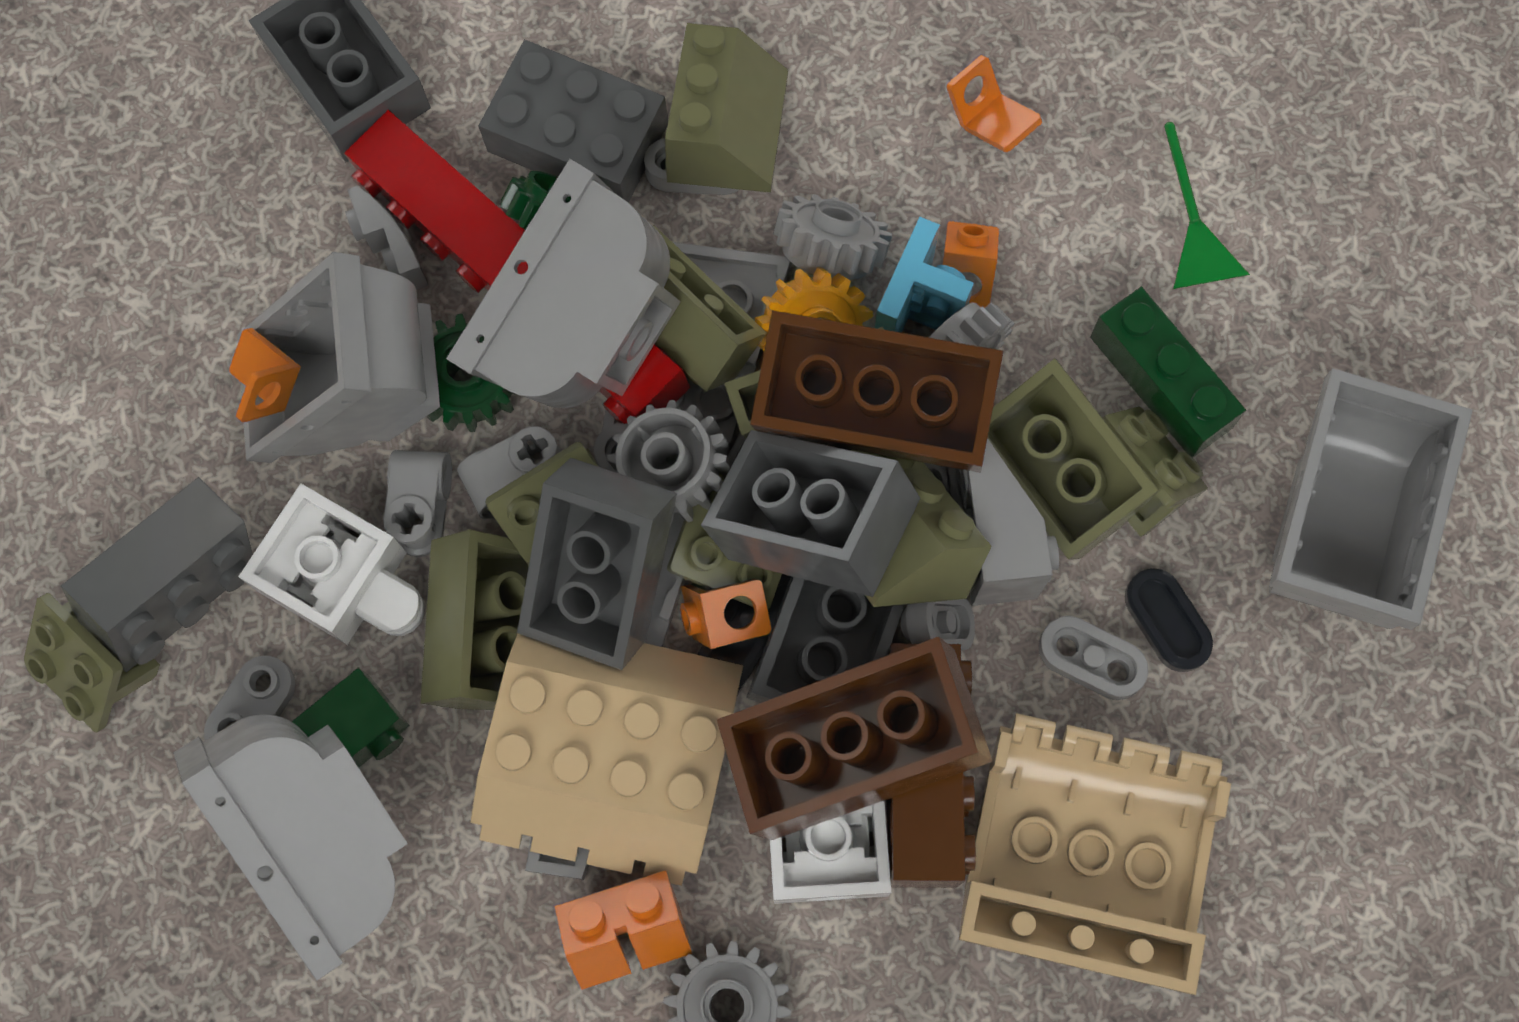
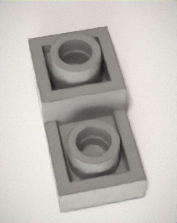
(383, 234)

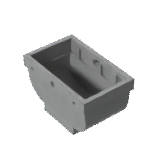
(583, 305)
(360, 356)
(1369, 501)
(298, 830)

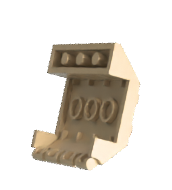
(606, 756)
(1094, 853)

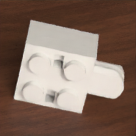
(343, 577)
(834, 859)

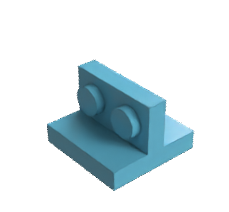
(919, 289)

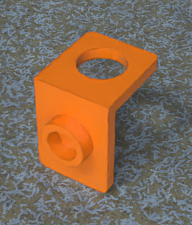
(991, 114)
(973, 250)
(265, 373)
(704, 613)

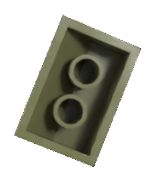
(725, 111)
(1068, 460)
(938, 549)
(470, 618)

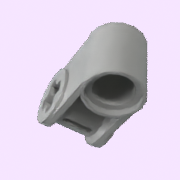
(503, 463)
(417, 489)

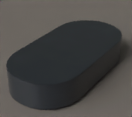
(1168, 620)

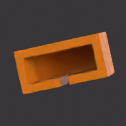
(642, 909)

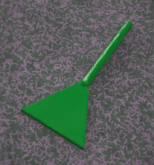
(1203, 255)

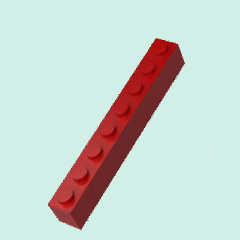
(476, 235)

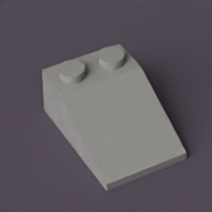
(1005, 515)

